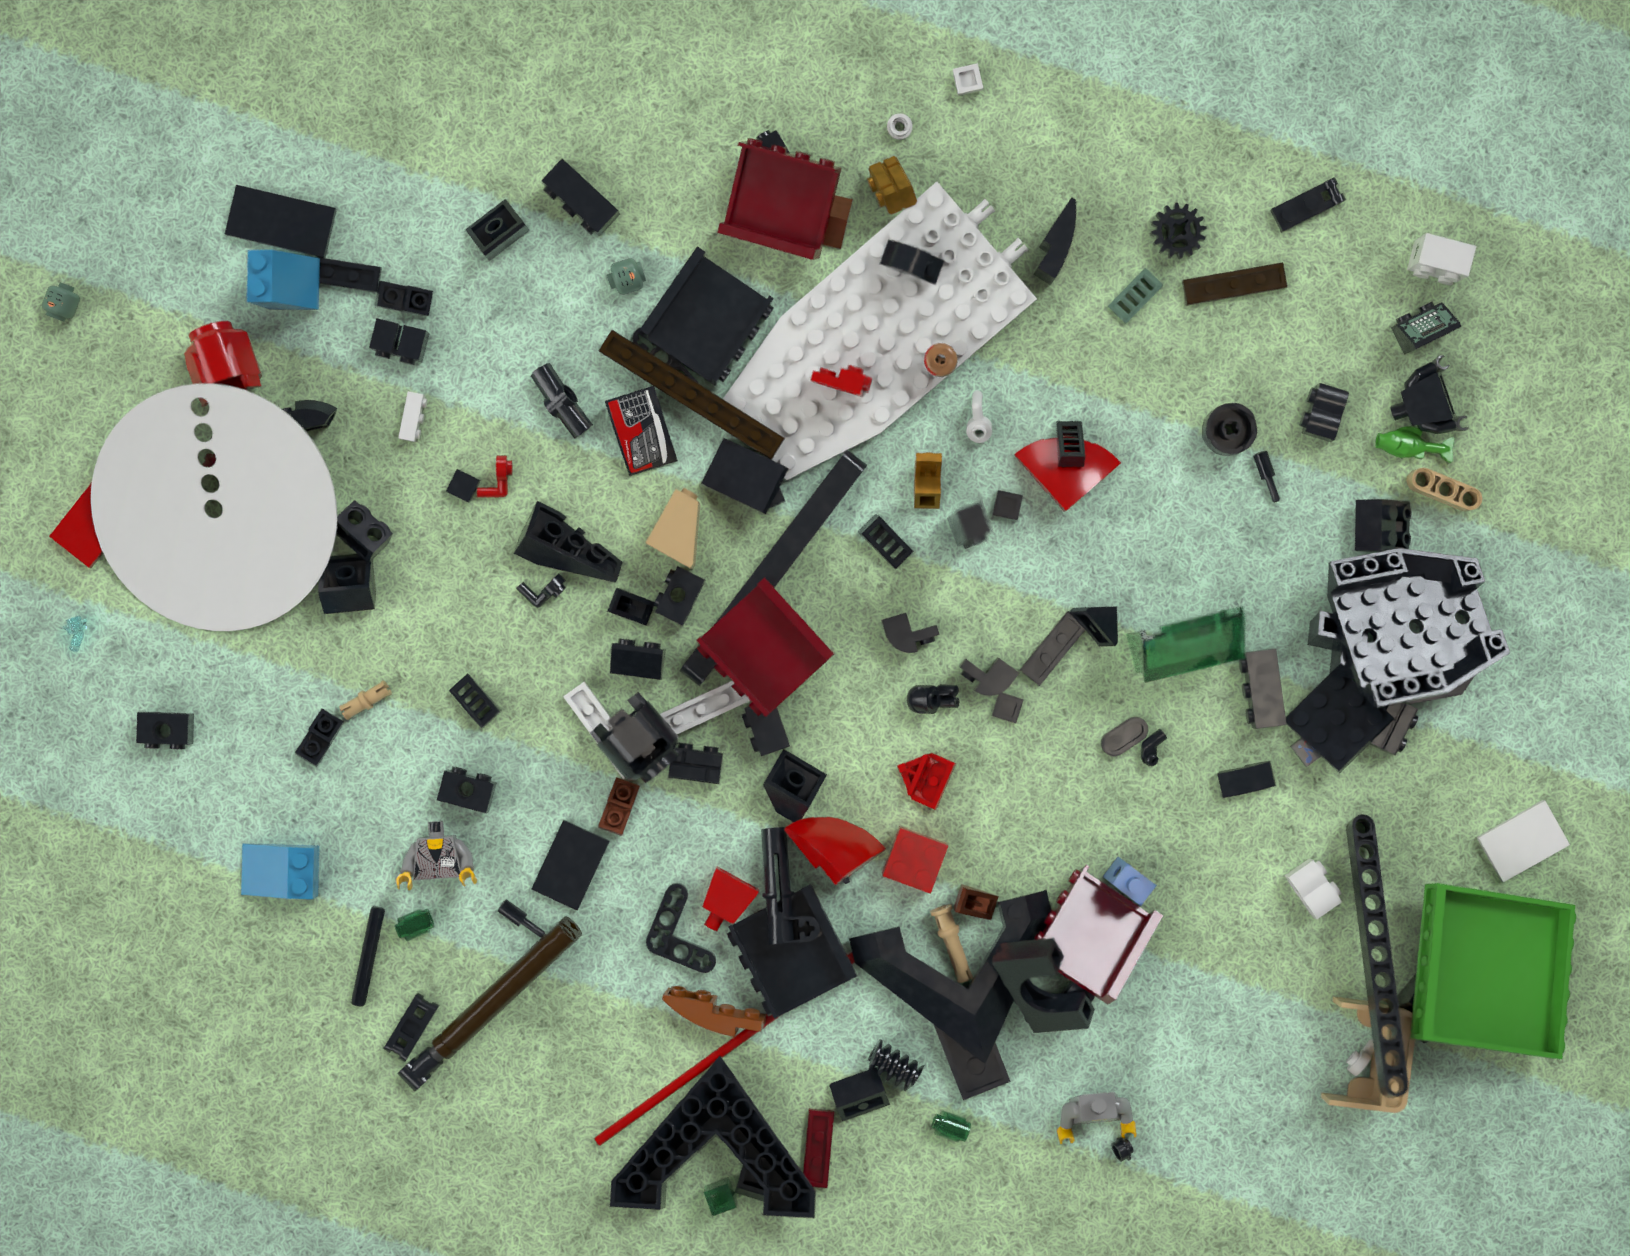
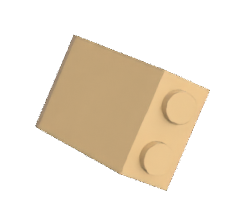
(678, 528)

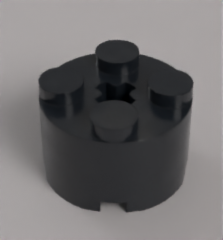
(1243, 427)

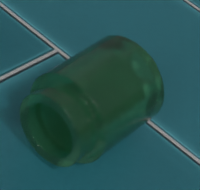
(414, 924)
(951, 1126)

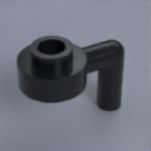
(554, 587)

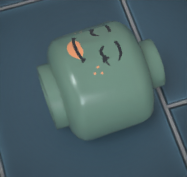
(626, 276)
(60, 302)

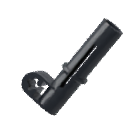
(781, 924)

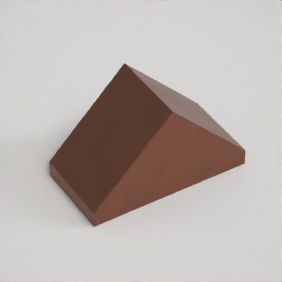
(838, 222)
(975, 902)

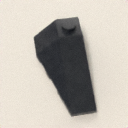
(556, 545)

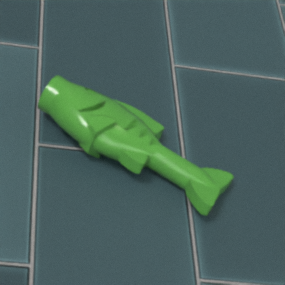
(1407, 443)

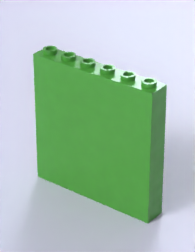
(1493, 971)

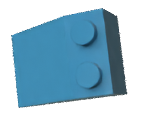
(280, 871)

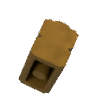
(892, 185)

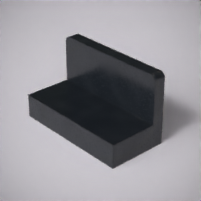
(859, 1094)

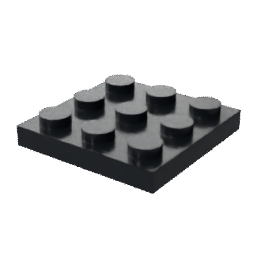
(1338, 721)

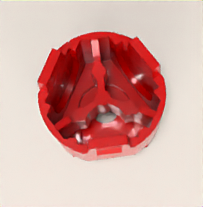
(222, 357)

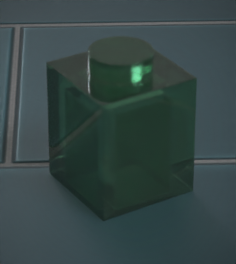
(720, 1196)

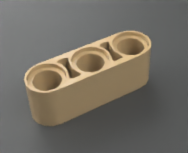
(1456, 489)

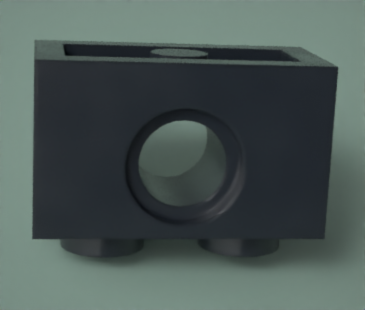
(674, 610)
(149, 728)
(451, 792)

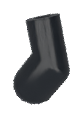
(1149, 747)

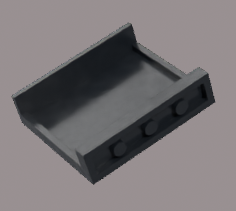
(792, 971)

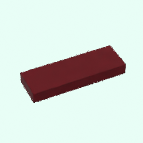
(818, 1147)

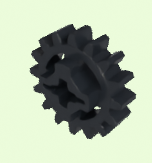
(1170, 224)

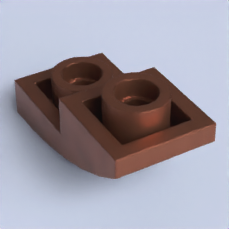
(619, 806)

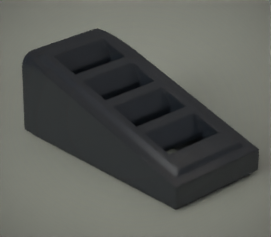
(1070, 459)
(870, 525)
(488, 717)

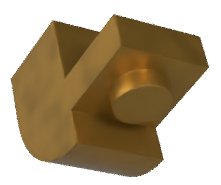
(927, 480)

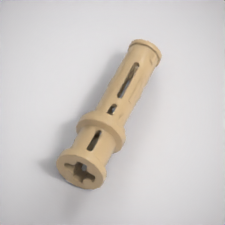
(949, 932)

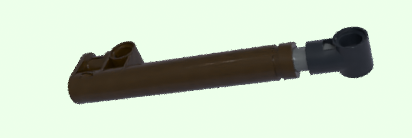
(491, 1002)

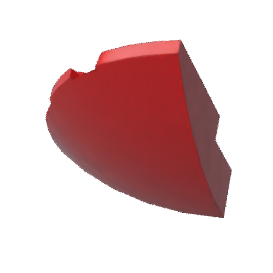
(1066, 484)
(834, 845)

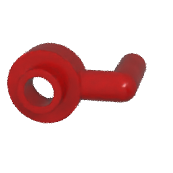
(503, 469)

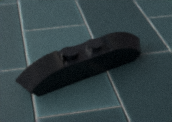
(312, 414)

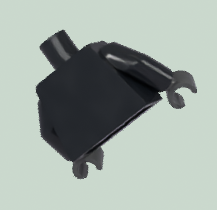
(1428, 401)

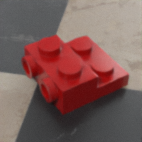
(849, 380)

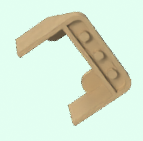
(1364, 1091)

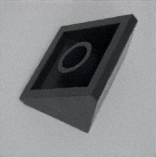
(497, 230)

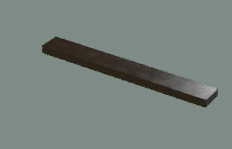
(691, 394)

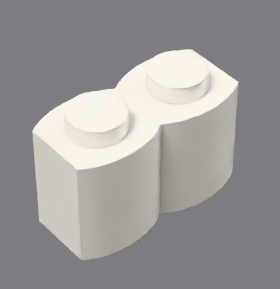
(1313, 888)

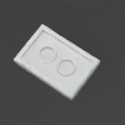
(1523, 841)

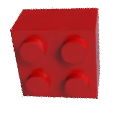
(915, 859)

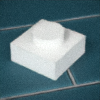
(967, 79)

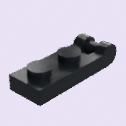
(1307, 205)

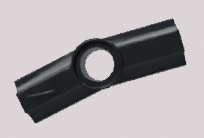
(560, 400)

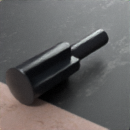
(1267, 472)
(518, 917)

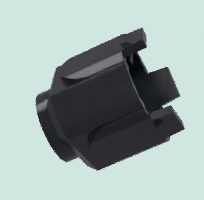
(639, 741)

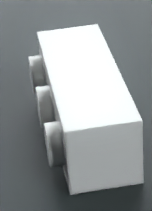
(412, 416)

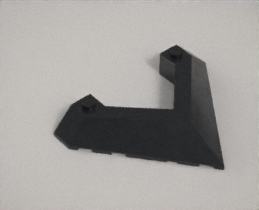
(968, 1014)
(712, 1109)

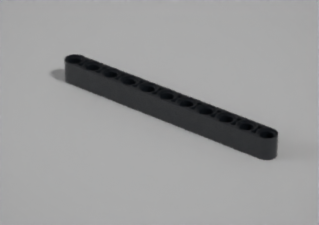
(789, 545)
(1372, 967)

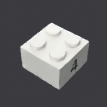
(1441, 258)

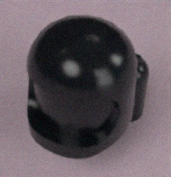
(928, 698)

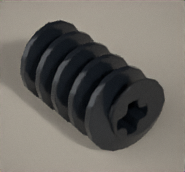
(893, 1065)

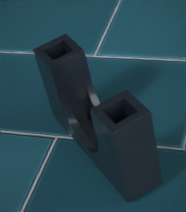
(1041, 1009)

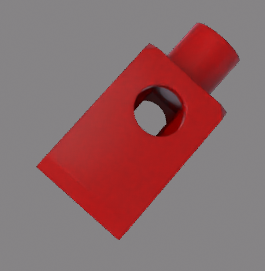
(727, 898)

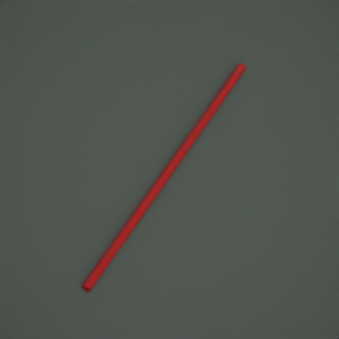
(681, 1081)

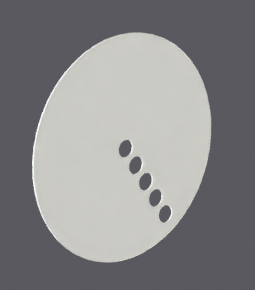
(273, 497)

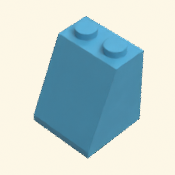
(282, 280)

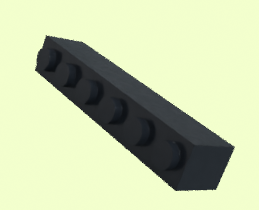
(969, 525)

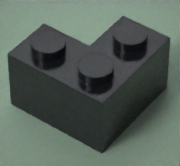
(1325, 634)

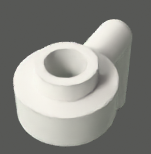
(978, 421)
(1360, 1060)

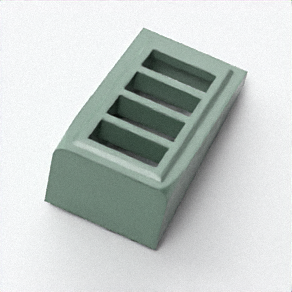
(1151, 279)

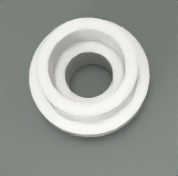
(899, 118)

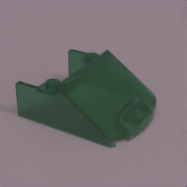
(1189, 645)

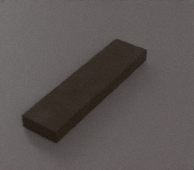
(1234, 284)

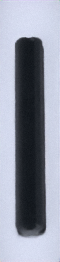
(367, 956)

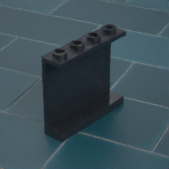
(706, 318)

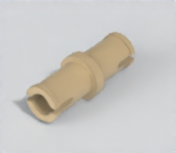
(365, 700)

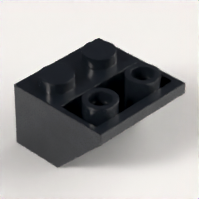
(1382, 525)
(636, 660)

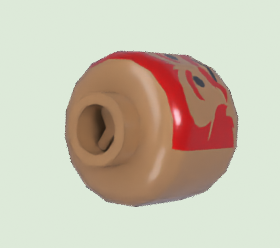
(939, 369)

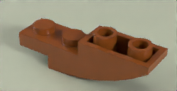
(702, 1010)

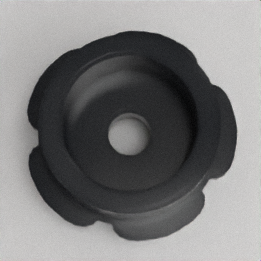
(1122, 1149)

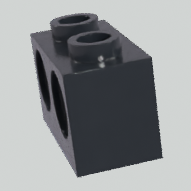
(357, 534)

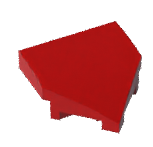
(927, 778)

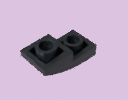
(403, 298)
(319, 737)
(1246, 779)

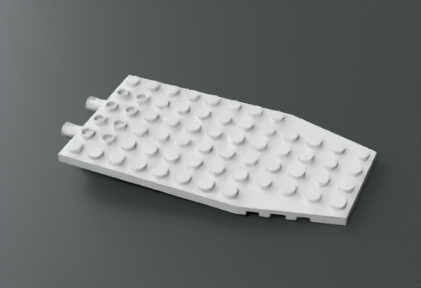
(882, 325)

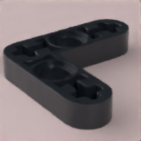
(671, 940)

